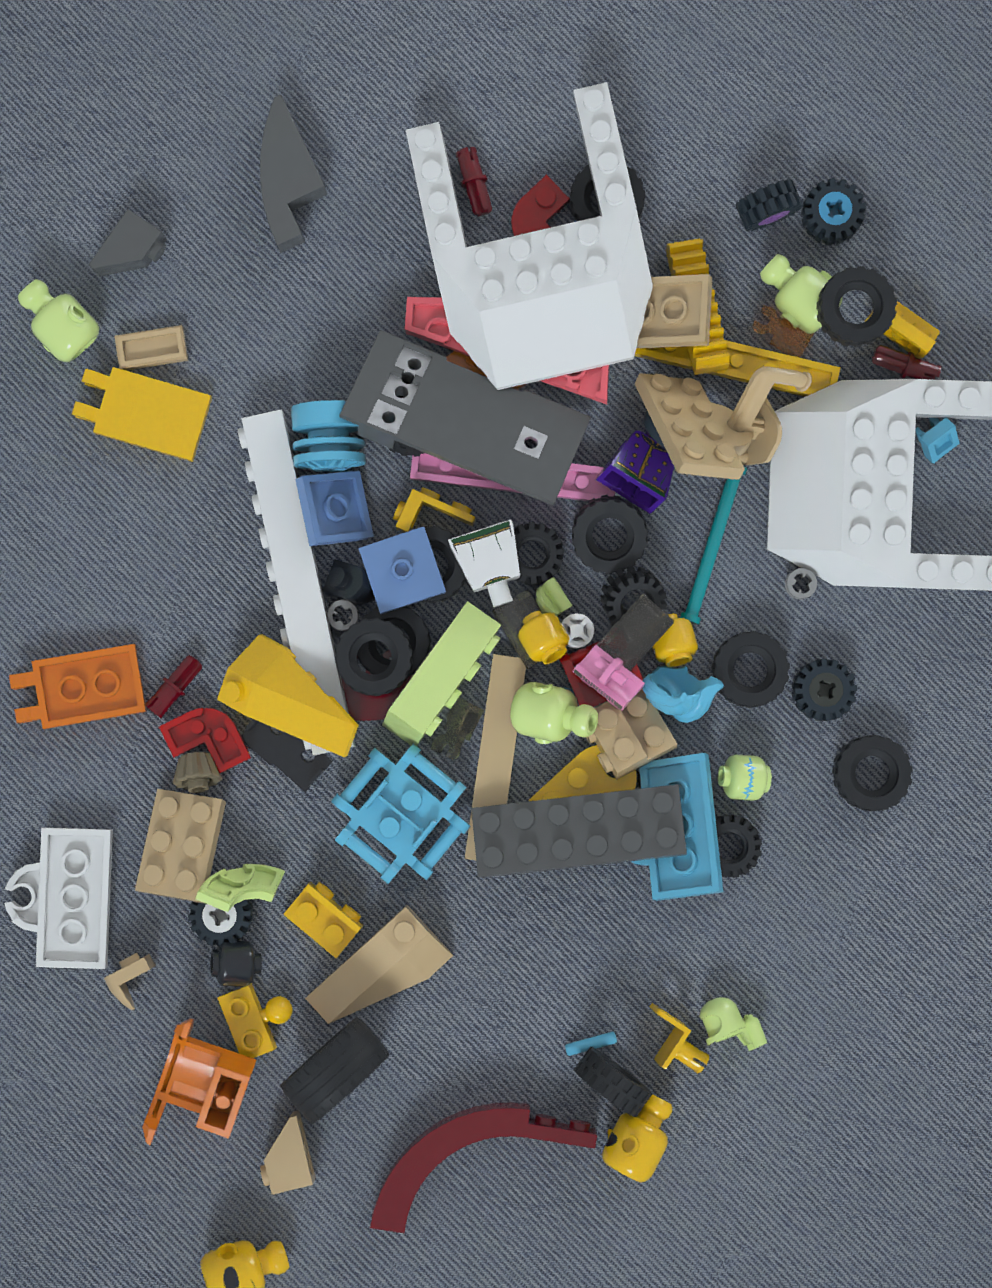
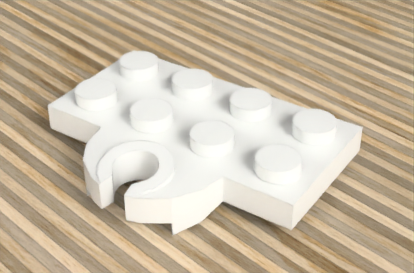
(68, 898)

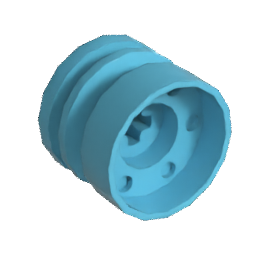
(328, 437)

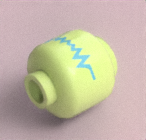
(745, 777)

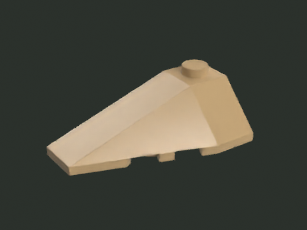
(388, 963)

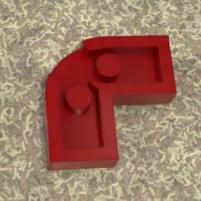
(538, 207)
(207, 727)

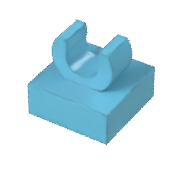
(938, 439)

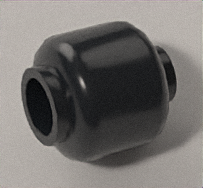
(235, 963)

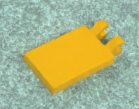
(146, 412)

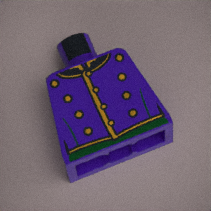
(639, 471)

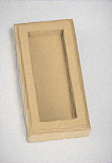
(151, 348)

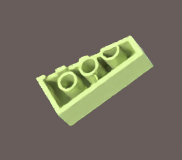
(441, 674)

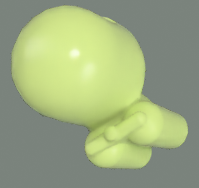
(725, 1021)

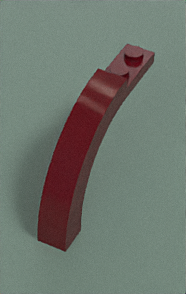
(458, 1132)

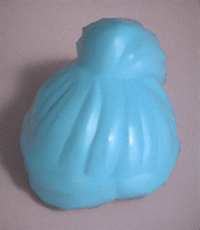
(680, 693)

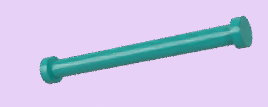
(711, 550)

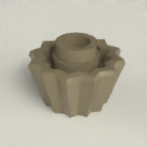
(196, 772)

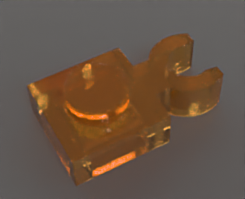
(785, 337)

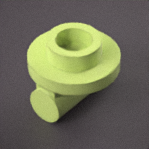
(552, 598)

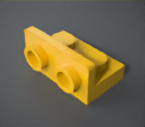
(911, 332)
(324, 918)

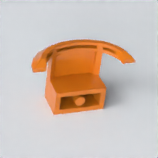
(200, 1080)

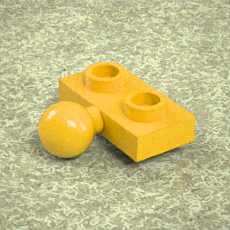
(249, 1021)

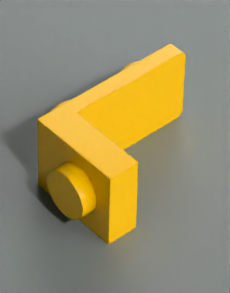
(408, 511)

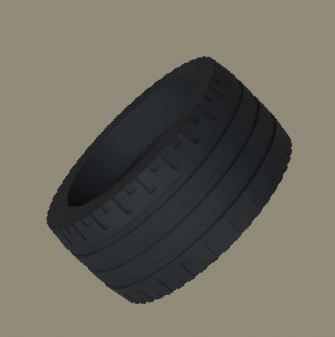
(334, 1070)

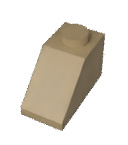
(289, 1159)

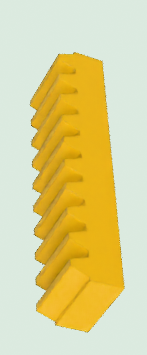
(689, 259)

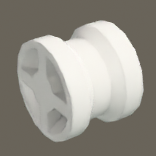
(578, 626)

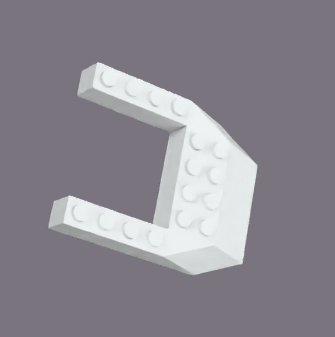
(550, 295)
(847, 483)

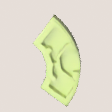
(235, 885)

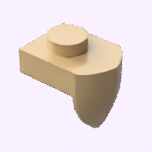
(130, 968)

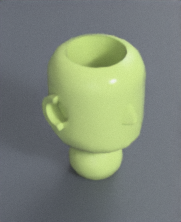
(797, 292)
(59, 321)
(550, 713)

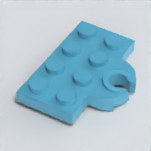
(701, 868)

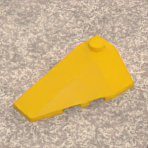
(281, 694)

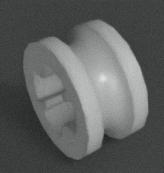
(811, 587)
(347, 606)

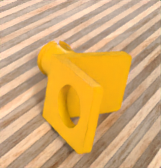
(677, 1046)

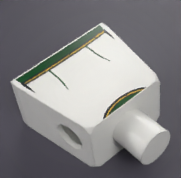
(489, 560)

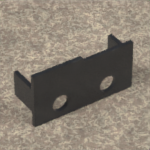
(285, 753)

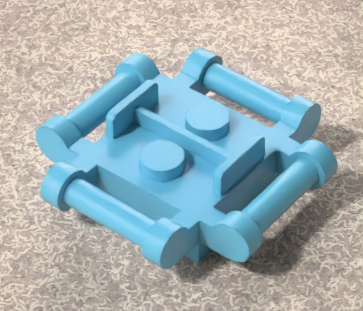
(400, 813)

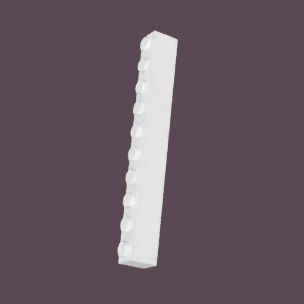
(292, 560)

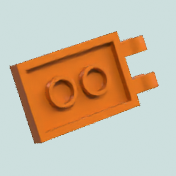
(83, 687)

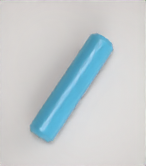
(595, 1042)

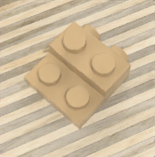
(630, 736)

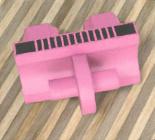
(608, 677)

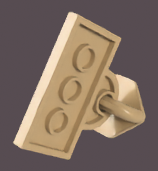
(710, 437)

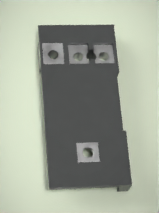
(463, 418)

